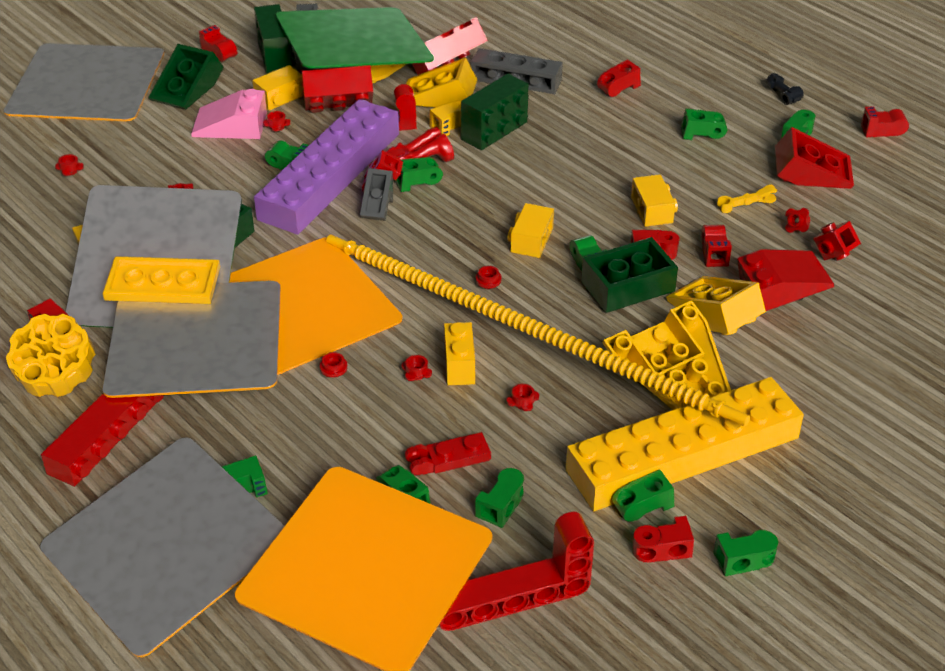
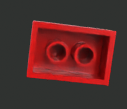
(336, 87)

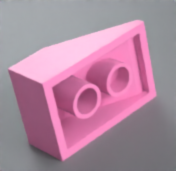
(233, 116)

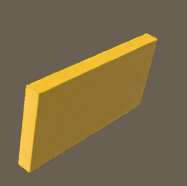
(162, 280)

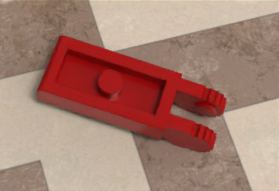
(448, 454)

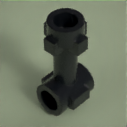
(788, 94)

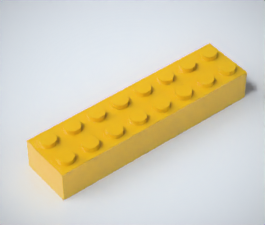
(683, 442)

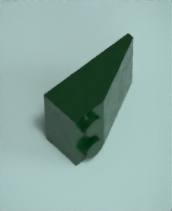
(186, 77)

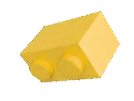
(280, 86)
(653, 200)
(531, 230)
(459, 353)

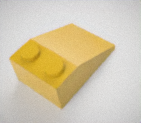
(444, 84)
(722, 302)

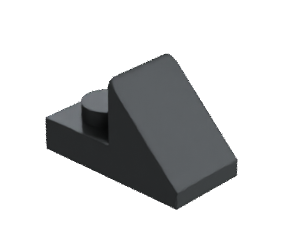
(377, 194)

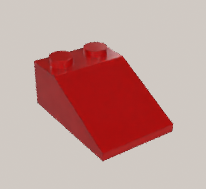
(812, 162)
(784, 275)

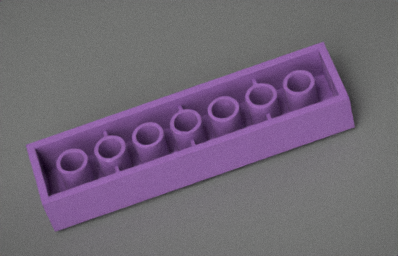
(326, 166)

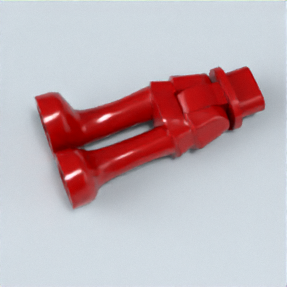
(425, 145)

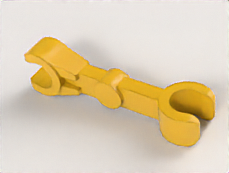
(763, 195)

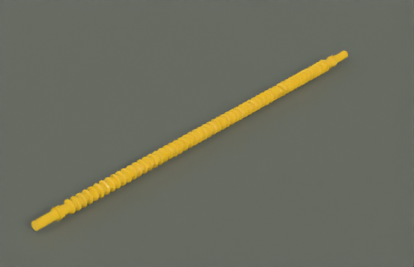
(538, 329)

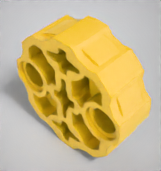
(47, 357)

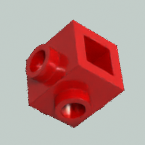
(836, 240)

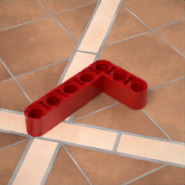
(532, 584)

